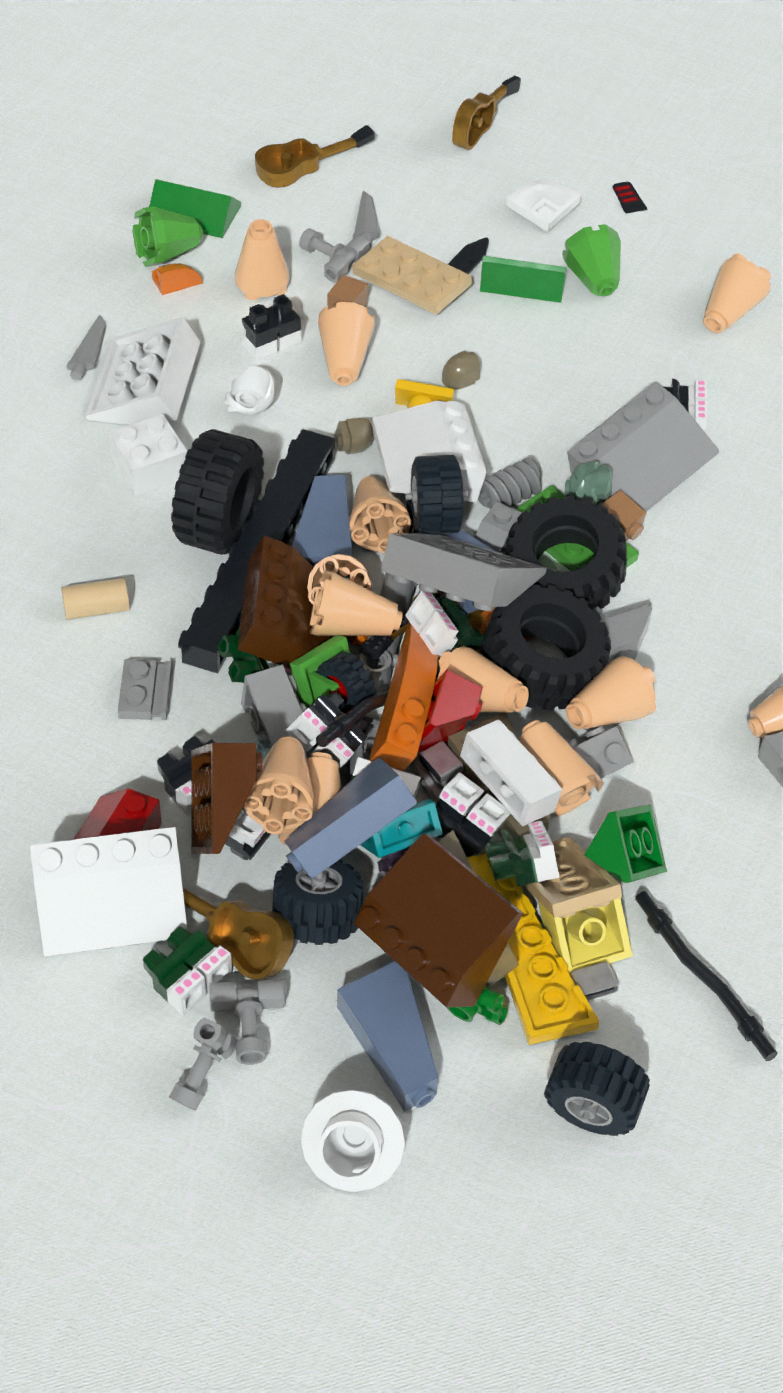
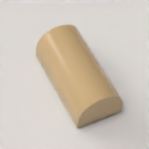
(95, 598)

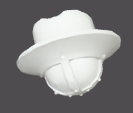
(353, 1140)

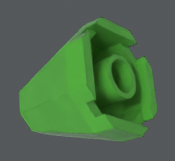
(164, 234)
(595, 258)

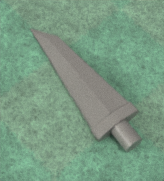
(366, 220)
(86, 353)

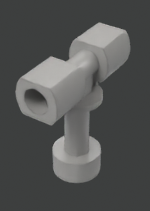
(339, 255)
(247, 1005)
(214, 1042)

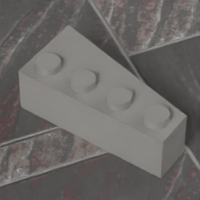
(272, 703)

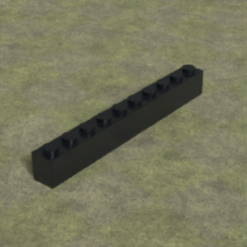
(274, 517)

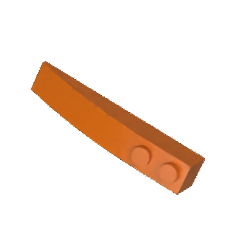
(406, 703)

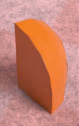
(175, 277)

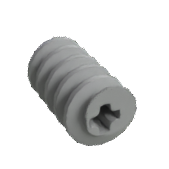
(511, 484)

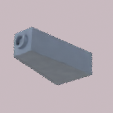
(325, 521)
(349, 818)
(390, 1029)

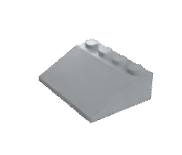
(647, 446)
(458, 569)

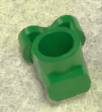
(488, 1005)

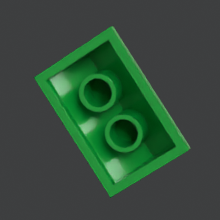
(208, 208)
(522, 279)
(628, 845)

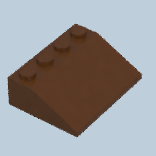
(277, 605)
(219, 788)
(439, 922)

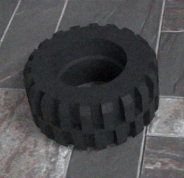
(216, 490)
(576, 523)
(560, 620)

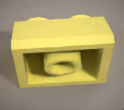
(589, 935)

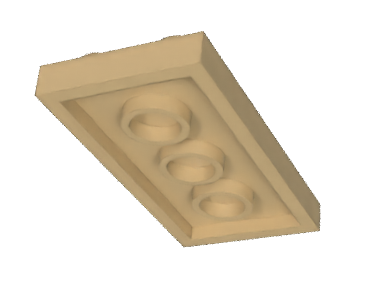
(412, 275)
(579, 883)

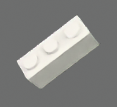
(511, 772)

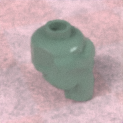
(591, 482)

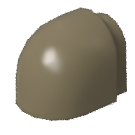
(461, 370)
(353, 435)

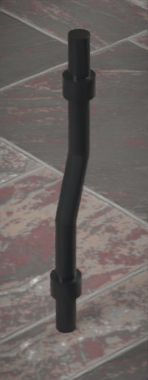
(344, 723)
(748, 1025)

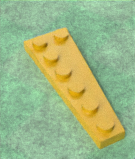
(540, 985)

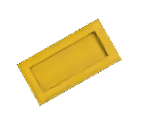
(414, 393)

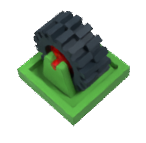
(331, 670)

